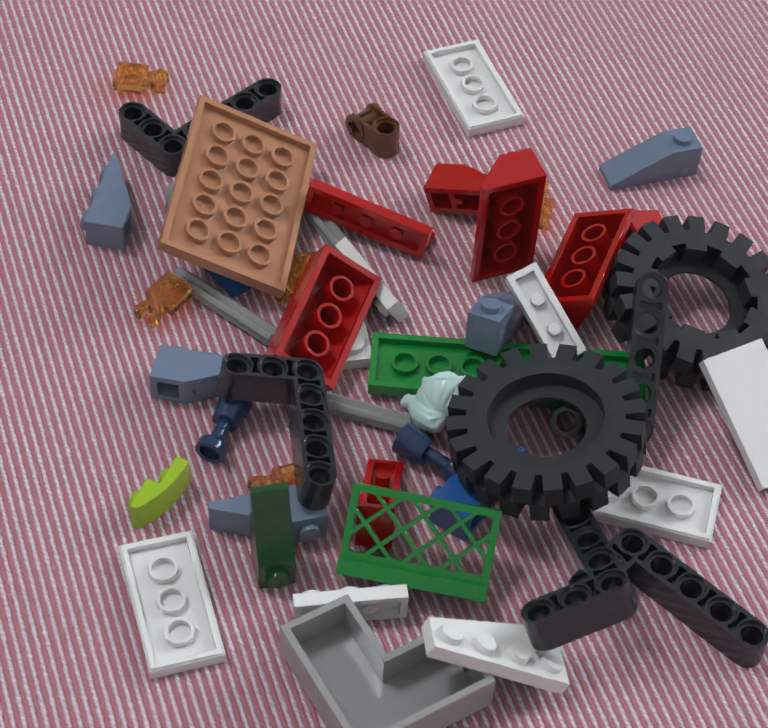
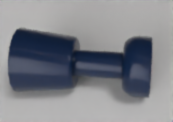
(227, 418)
(419, 448)

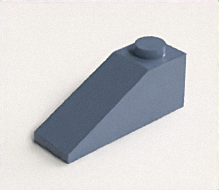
(657, 159)
(493, 322)
(233, 516)

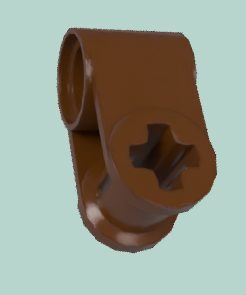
(375, 130)

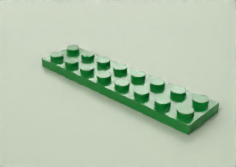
(403, 360)

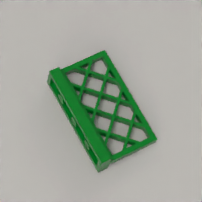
(414, 574)

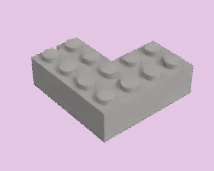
(365, 687)

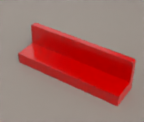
(368, 218)

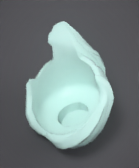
(431, 402)

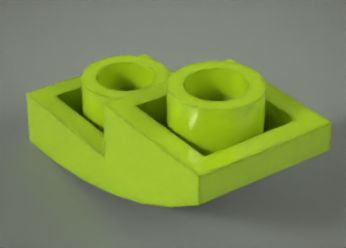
(157, 497)

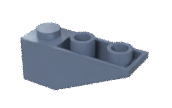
(110, 213)
(184, 375)

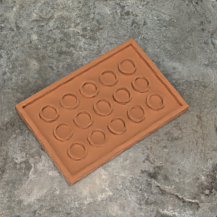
(238, 197)

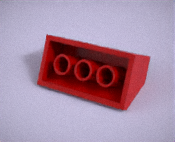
(508, 215)
(586, 259)
(325, 312)

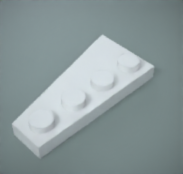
(495, 650)

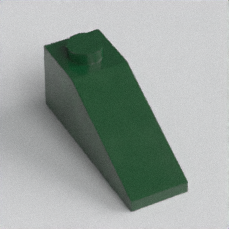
(272, 535)

